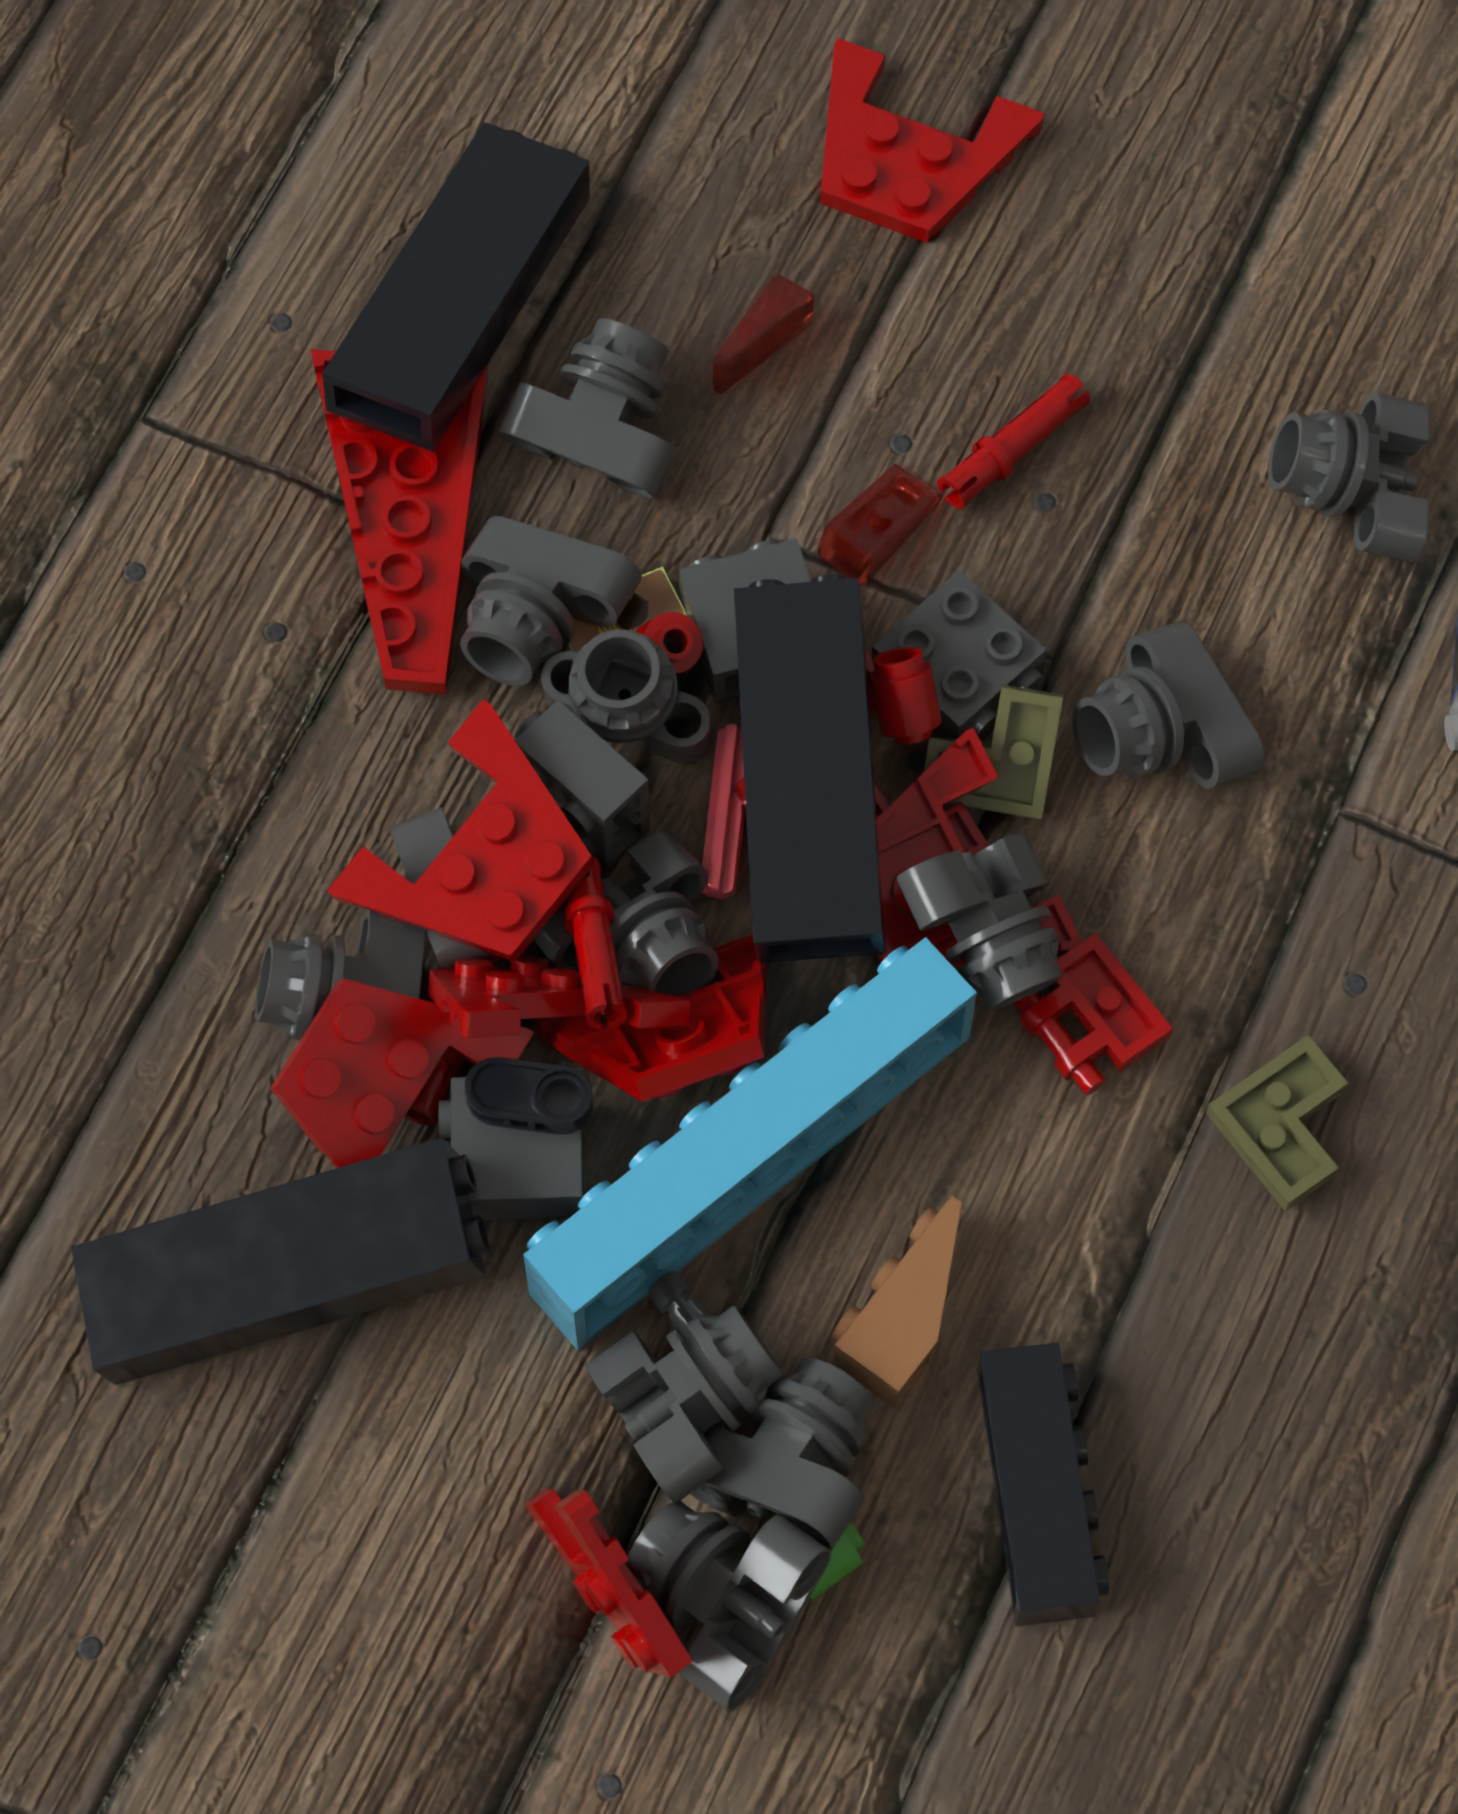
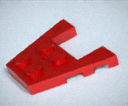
(902, 169)
(919, 830)
(498, 871)
(495, 999)
(659, 1062)
(368, 1064)
(606, 1582)

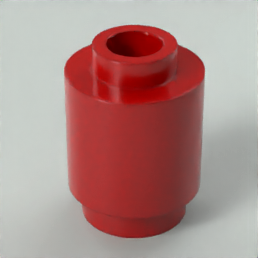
(682, 632)
(905, 695)

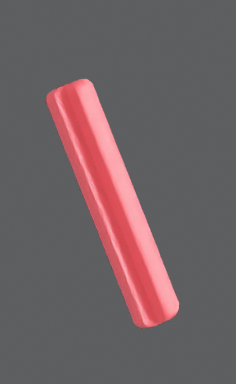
(725, 816)

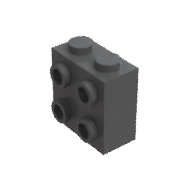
(709, 601)
(970, 653)
(588, 780)
(516, 1169)

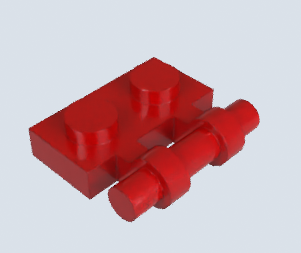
(1108, 1006)

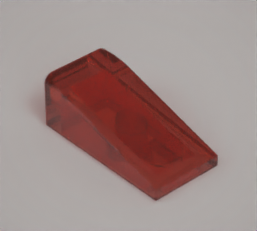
(769, 325)
(877, 524)

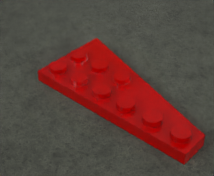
(409, 533)

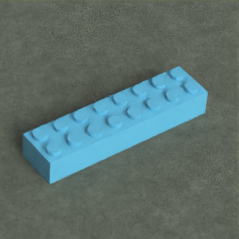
(748, 1141)

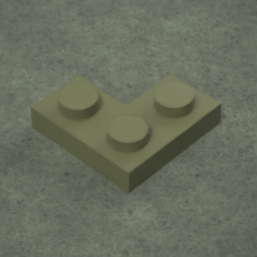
(1019, 753)
(1266, 1117)

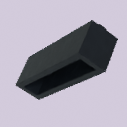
(1039, 1484)

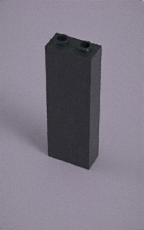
(457, 286)
(808, 770)
(280, 1261)

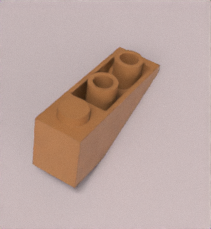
(899, 1327)

